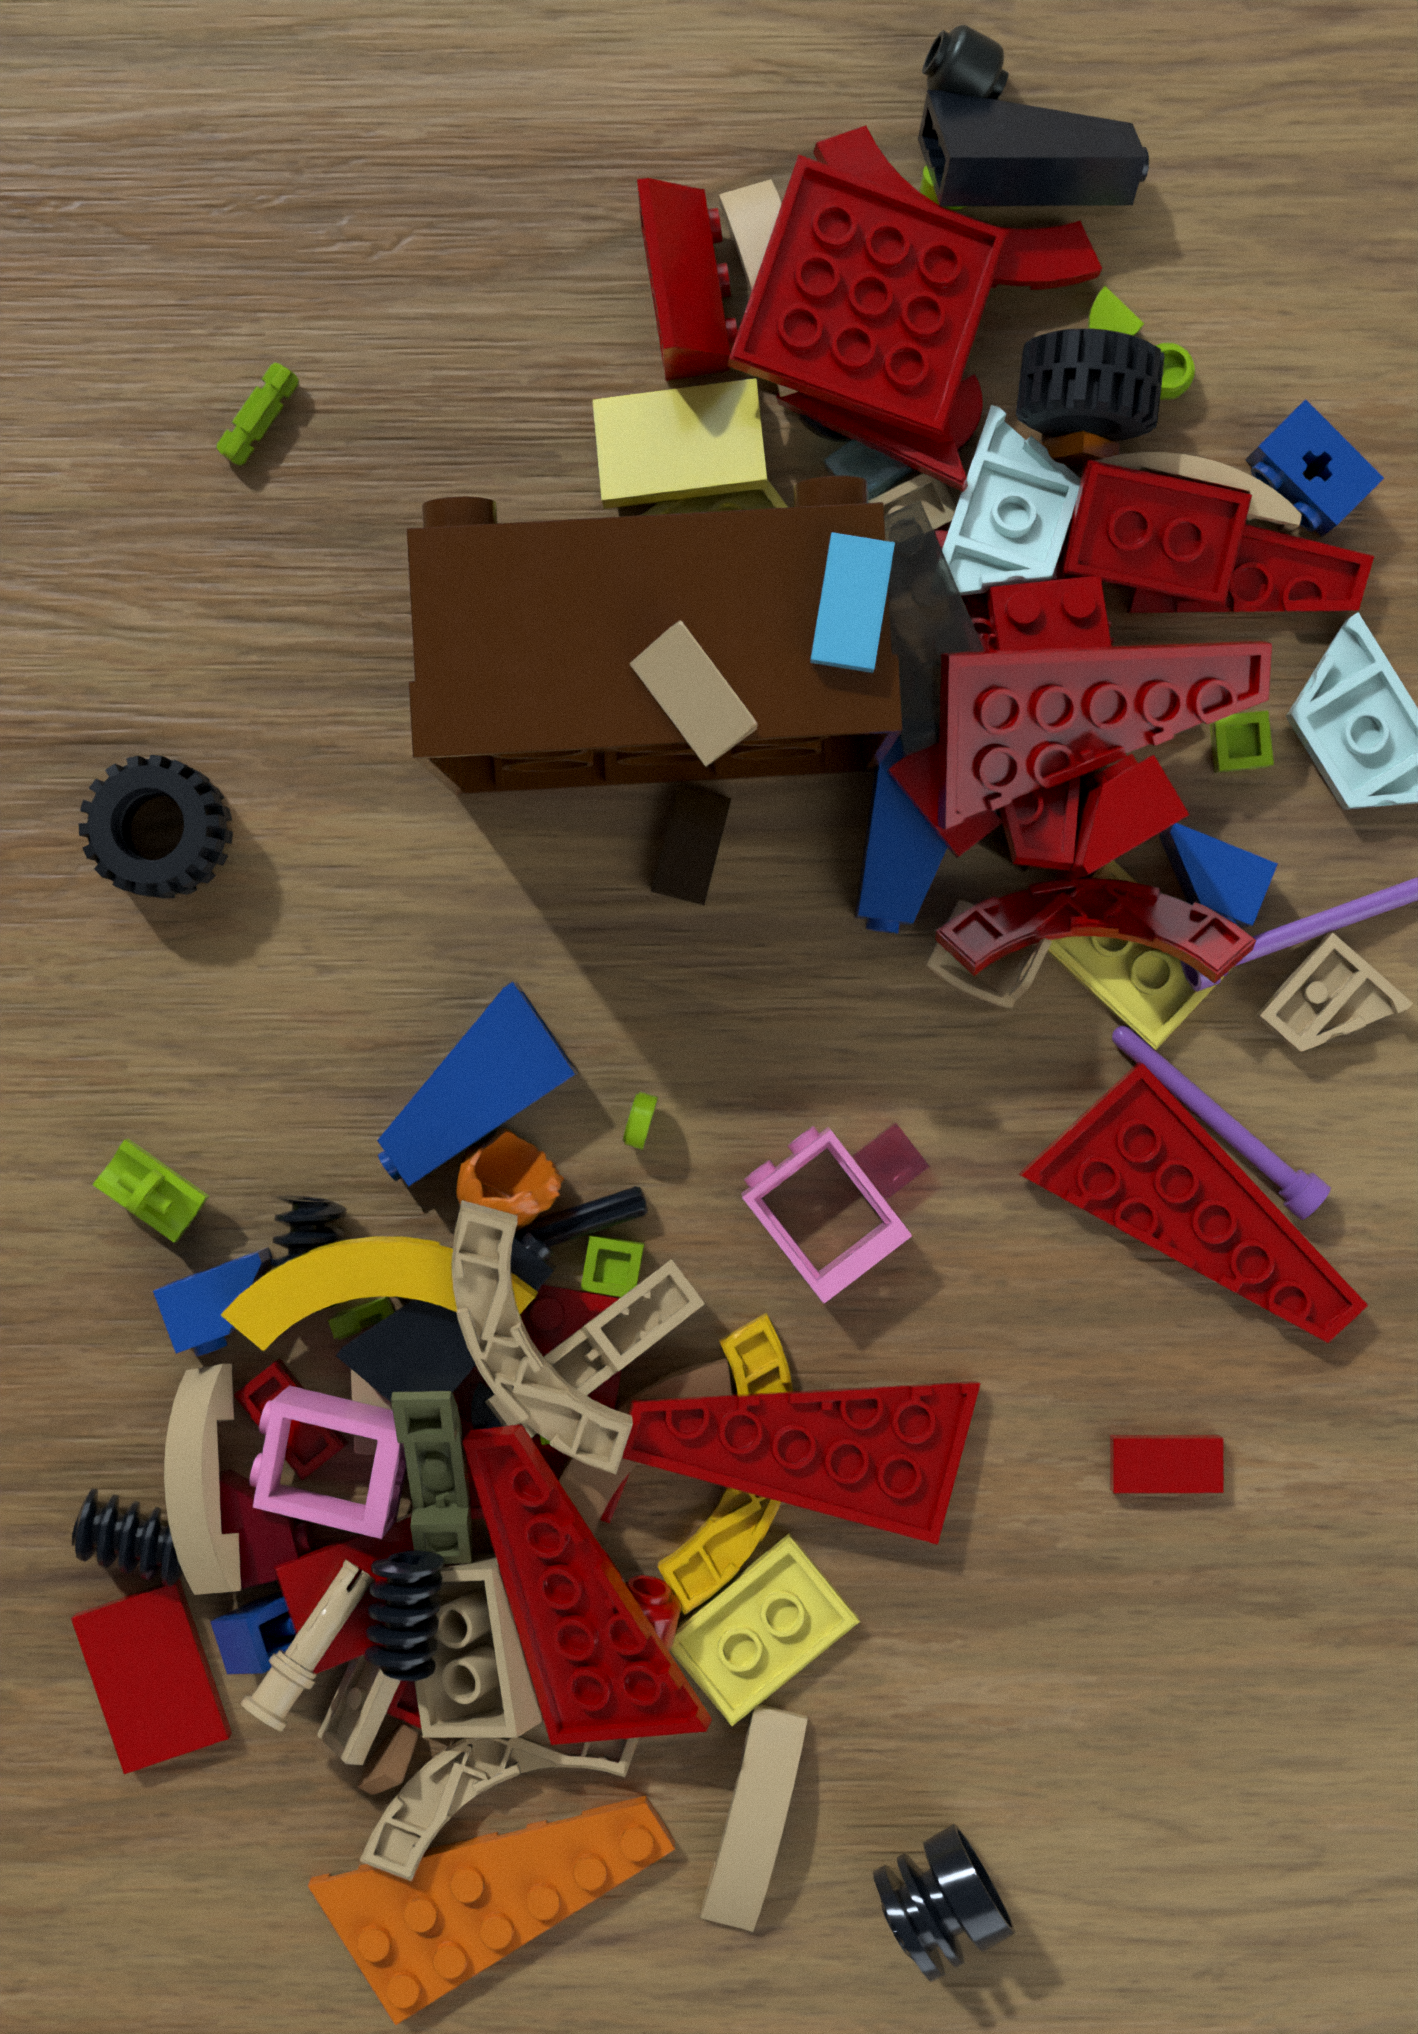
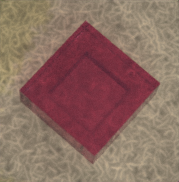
(890, 1160)

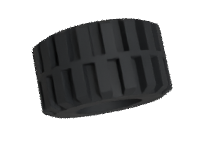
(1090, 384)
(111, 820)

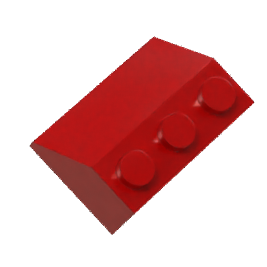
(686, 279)
(1121, 812)

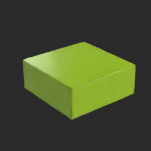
(1242, 742)
(611, 1265)

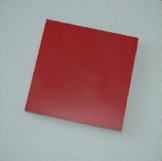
(868, 298)

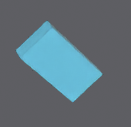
(852, 602)

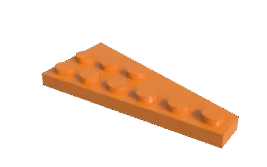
(482, 1898)

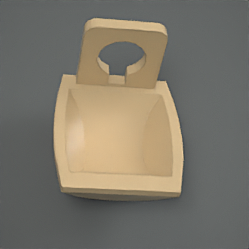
(998, 982)

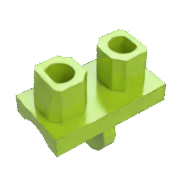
(151, 1190)

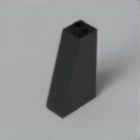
(1027, 154)
(423, 1342)

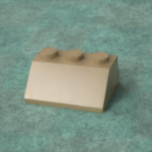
(480, 1664)

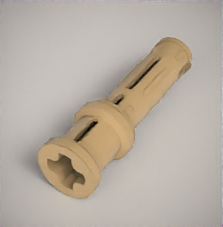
(294, 1669)

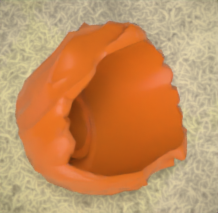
(509, 1177)

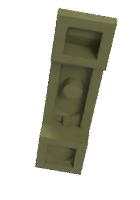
(437, 1473)

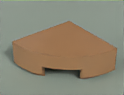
(389, 1761)

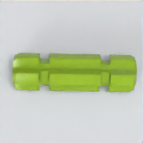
(257, 414)

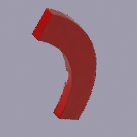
(1030, 256)
(1095, 909)

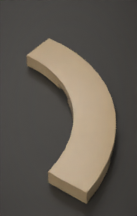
(509, 1357)
(466, 1771)

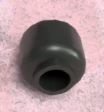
(966, 64)

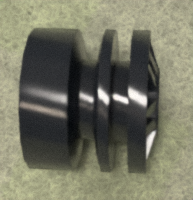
(942, 1903)

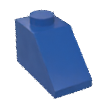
(1218, 873)
(195, 1303)
(253, 1634)

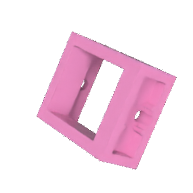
(858, 1257)
(341, 1415)

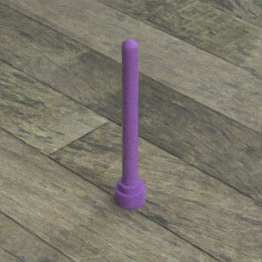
(1317, 925)
(1301, 1191)

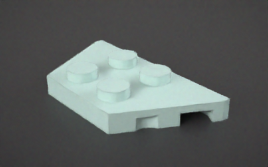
(1010, 513)
(1359, 723)

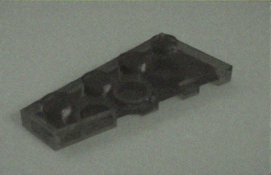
(924, 622)

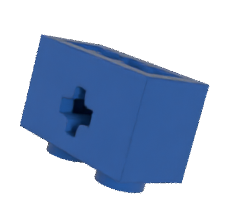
(1341, 474)

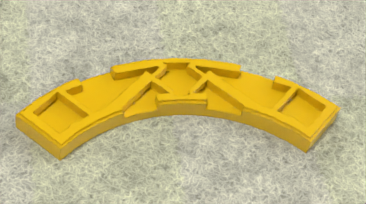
(348, 1272)
(739, 1518)

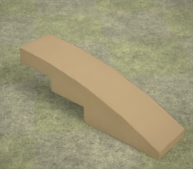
(618, 1334)

